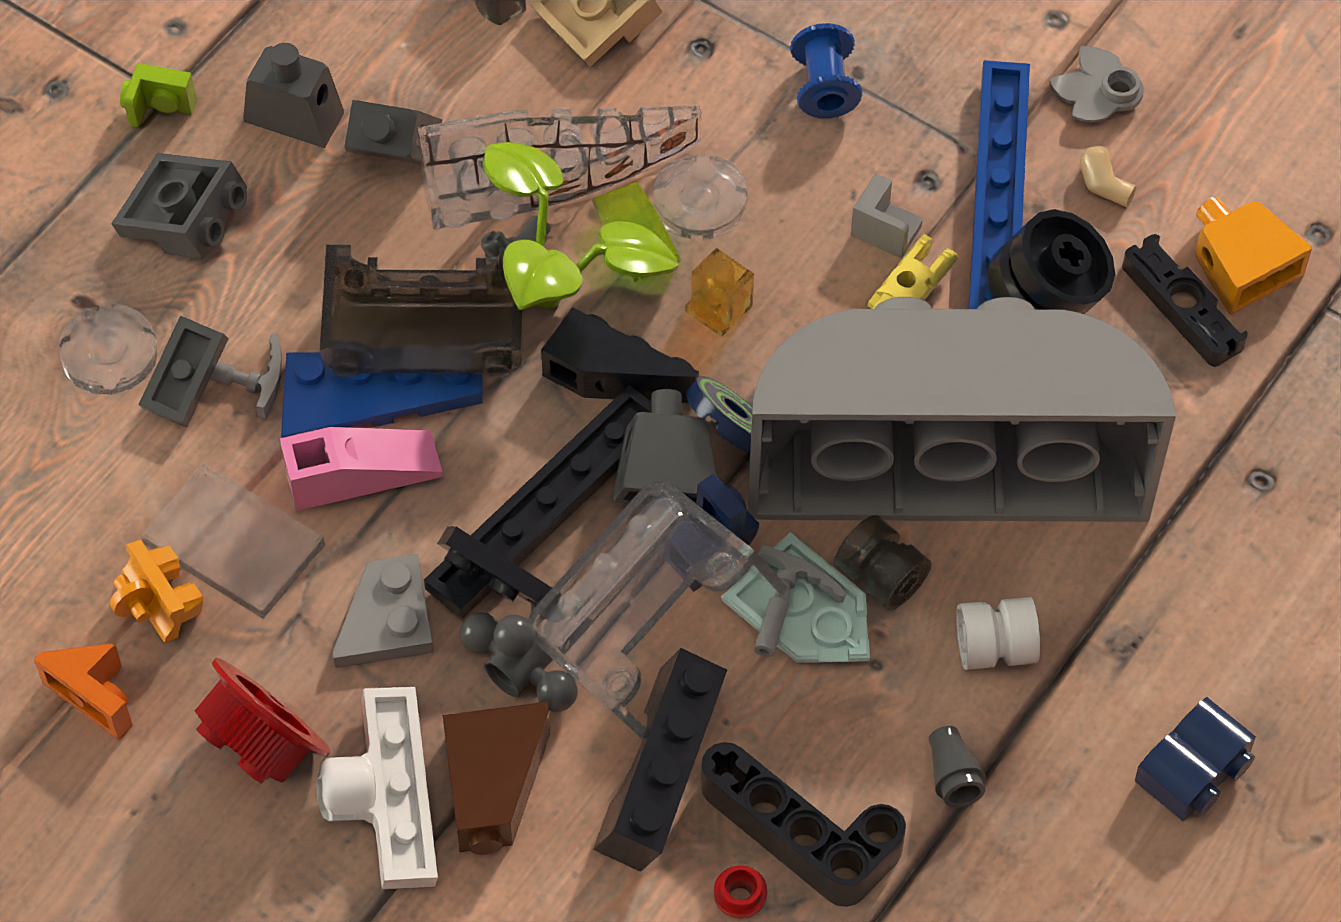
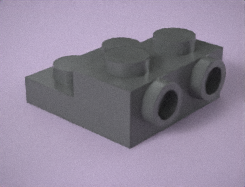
(182, 204)

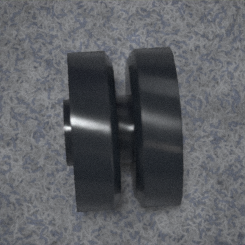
(1054, 264)

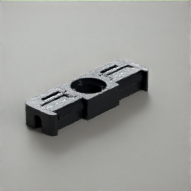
(1200, 325)

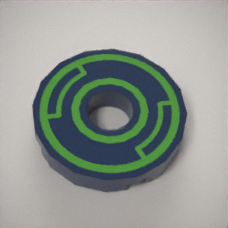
(725, 408)

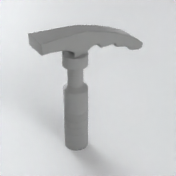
(266, 384)
(789, 569)

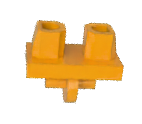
(147, 594)

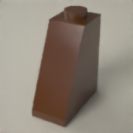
(493, 771)

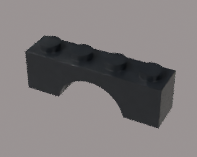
(653, 788)

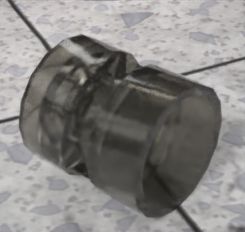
(889, 568)

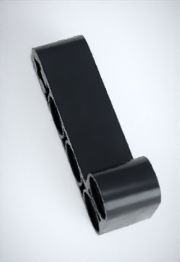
(798, 817)

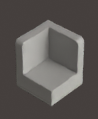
(881, 222)

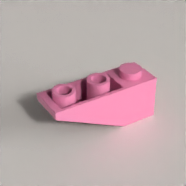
(356, 462)

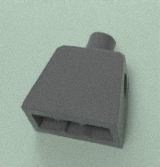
(292, 96)
(385, 131)
(664, 449)

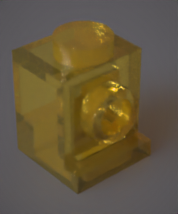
(720, 292)

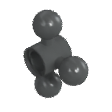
(517, 659)

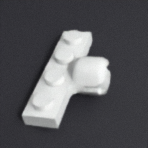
(386, 788)

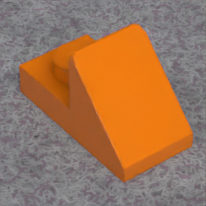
(83, 680)

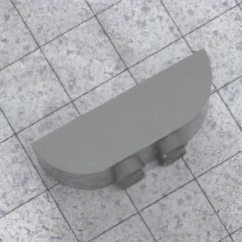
(958, 418)

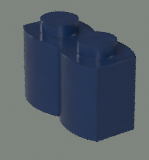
(1196, 759)

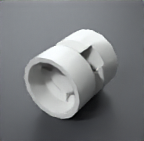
(1000, 633)

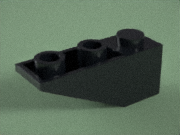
(603, 362)

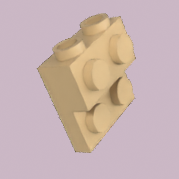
(596, 25)

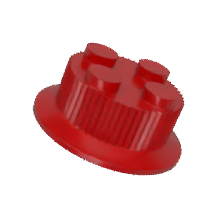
(255, 726)

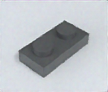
(183, 371)

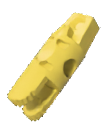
(912, 277)

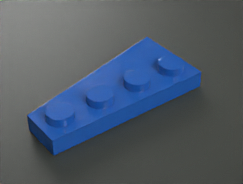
(322, 399)

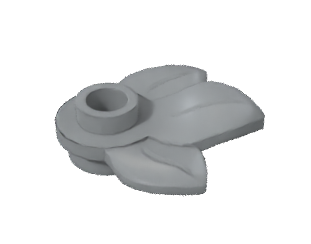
(1095, 86)

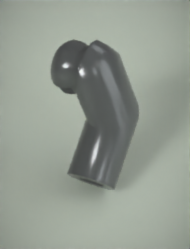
(492, 240)

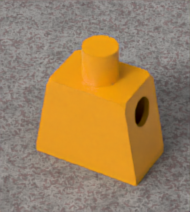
(1247, 252)

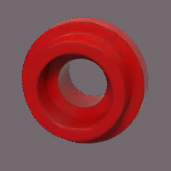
(740, 877)

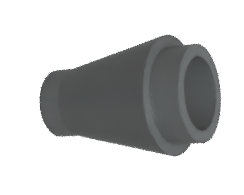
(956, 771)

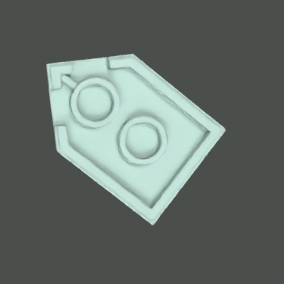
(815, 623)

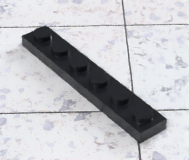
(543, 501)

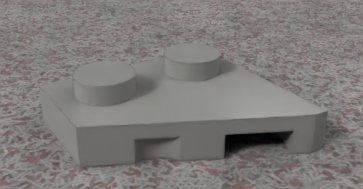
(385, 615)

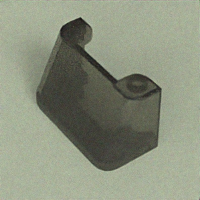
(418, 319)

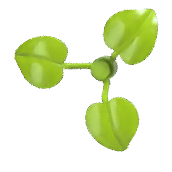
(548, 276)

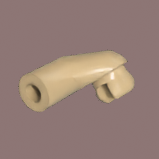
(1100, 178)

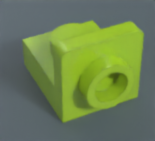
(157, 88)

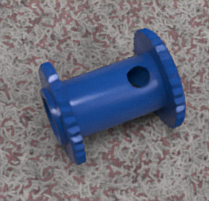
(828, 89)

